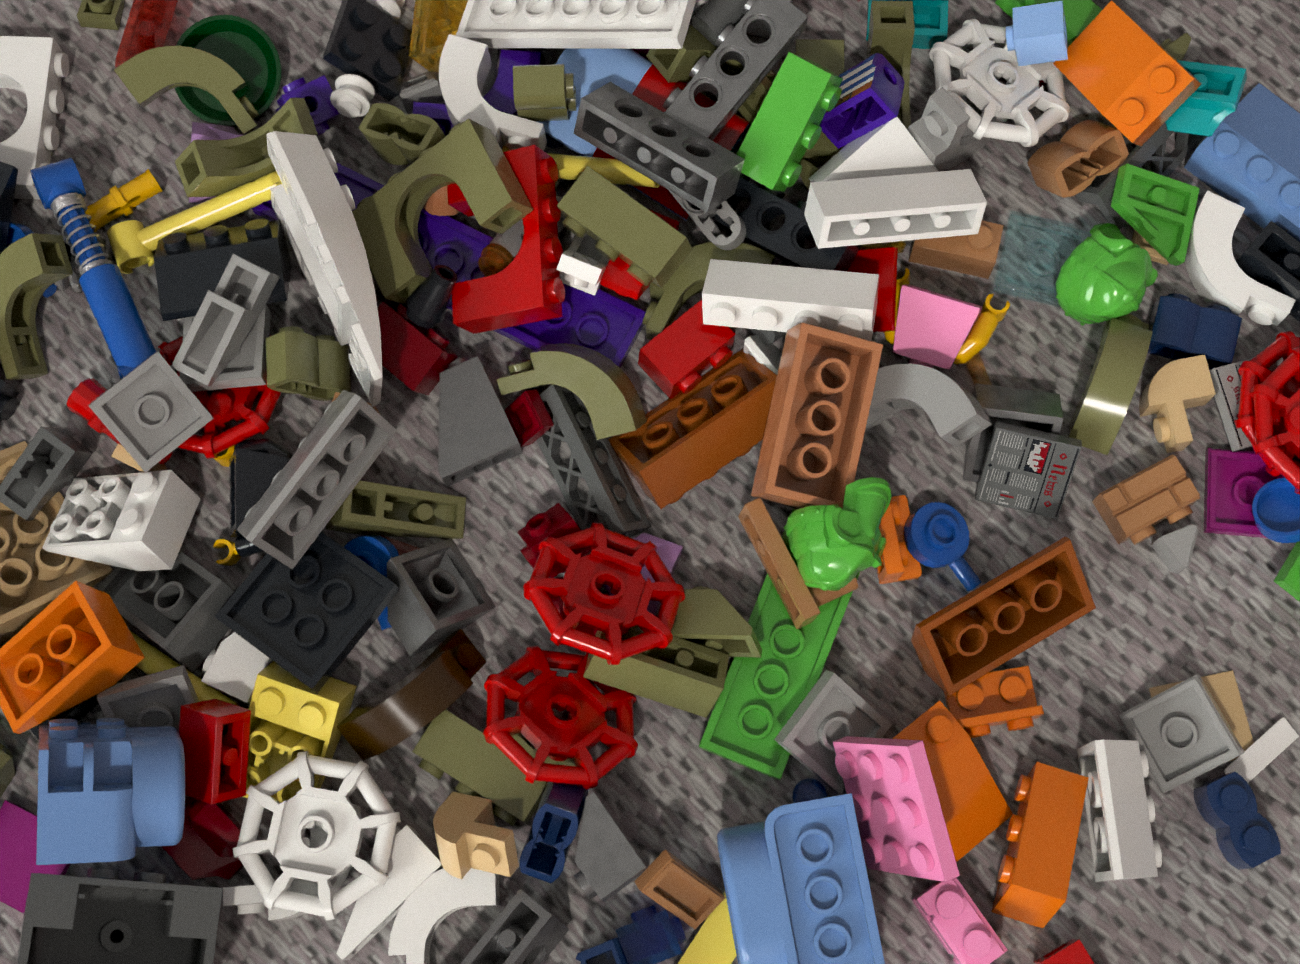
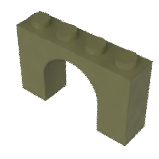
(391, 215)

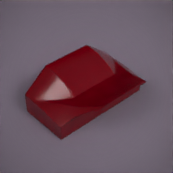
(207, 841)

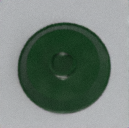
(246, 51)

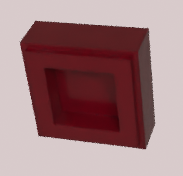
(528, 417)

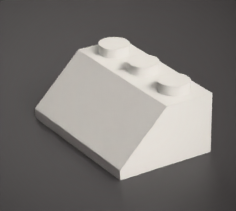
(1119, 810)

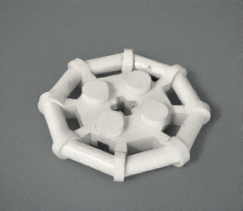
(994, 99)
(331, 857)

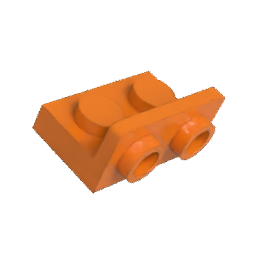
(896, 559)
(996, 700)

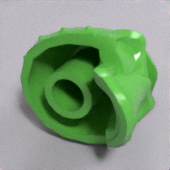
(1104, 277)
(838, 541)

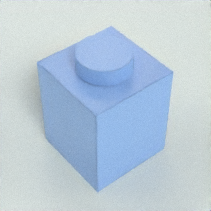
(1038, 33)

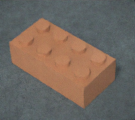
(816, 417)

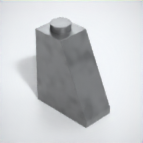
(471, 423)

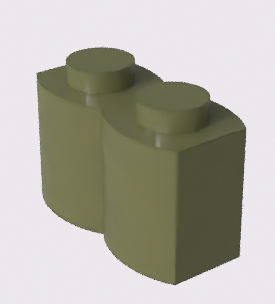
(543, 92)
(399, 136)
(307, 364)

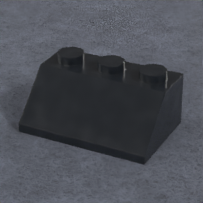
(195, 263)

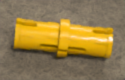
(123, 199)

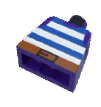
(872, 94)

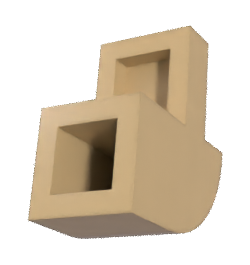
(1172, 390)
(470, 839)

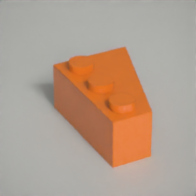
(1041, 845)

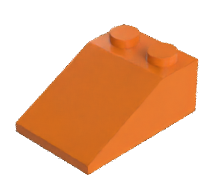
(1126, 74)
(64, 657)
(962, 781)

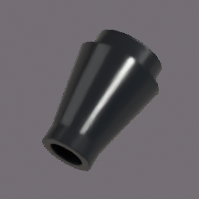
(431, 298)

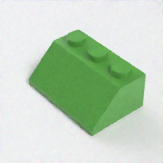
(788, 122)

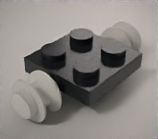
(370, 50)

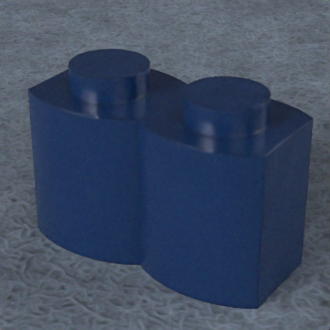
(1188, 330)
(1240, 830)
(553, 831)

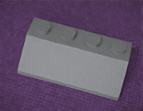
(317, 479)

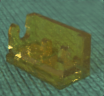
(430, 28)

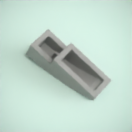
(224, 320)

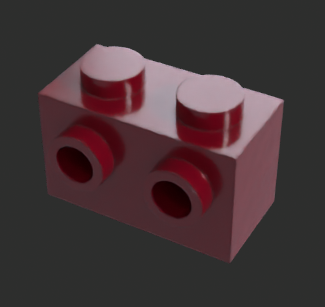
(411, 350)

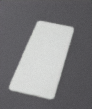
(1263, 750)

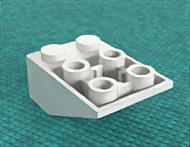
(124, 520)

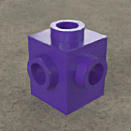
(317, 98)

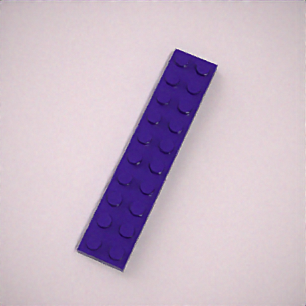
(586, 319)

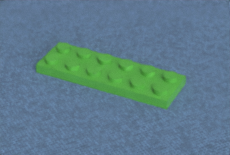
(768, 690)

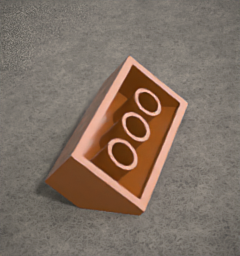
(699, 430)
(1003, 617)

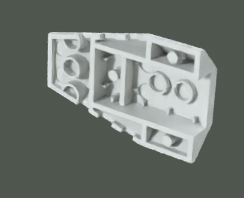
(329, 248)

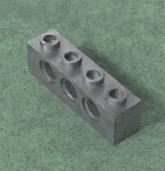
(782, 23)
(658, 146)
(519, 935)

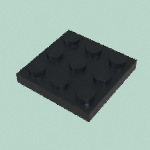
(308, 614)

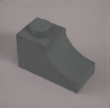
(42, 471)

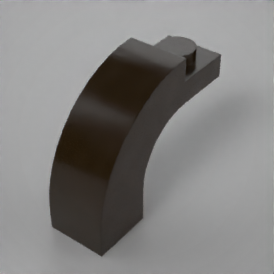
(414, 700)

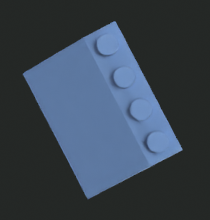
(1256, 160)

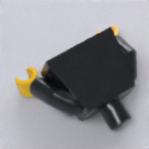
(252, 469)

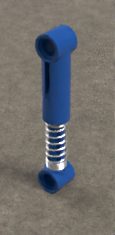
(101, 281)

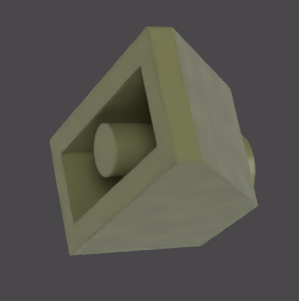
(714, 623)

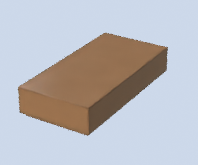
(679, 889)

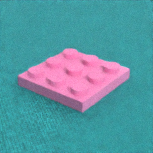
(896, 807)

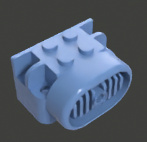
(107, 790)
(800, 887)

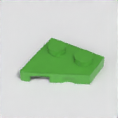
(1157, 209)

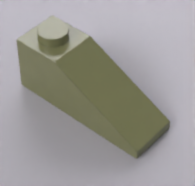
(399, 512)

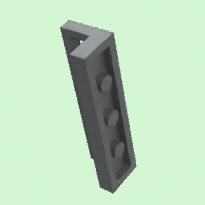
(1102, 187)
(592, 460)

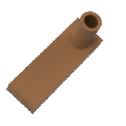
(798, 599)

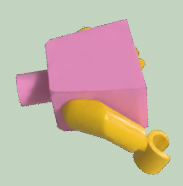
(940, 328)

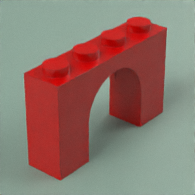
(530, 285)

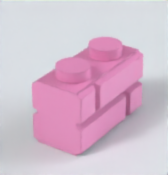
(959, 923)

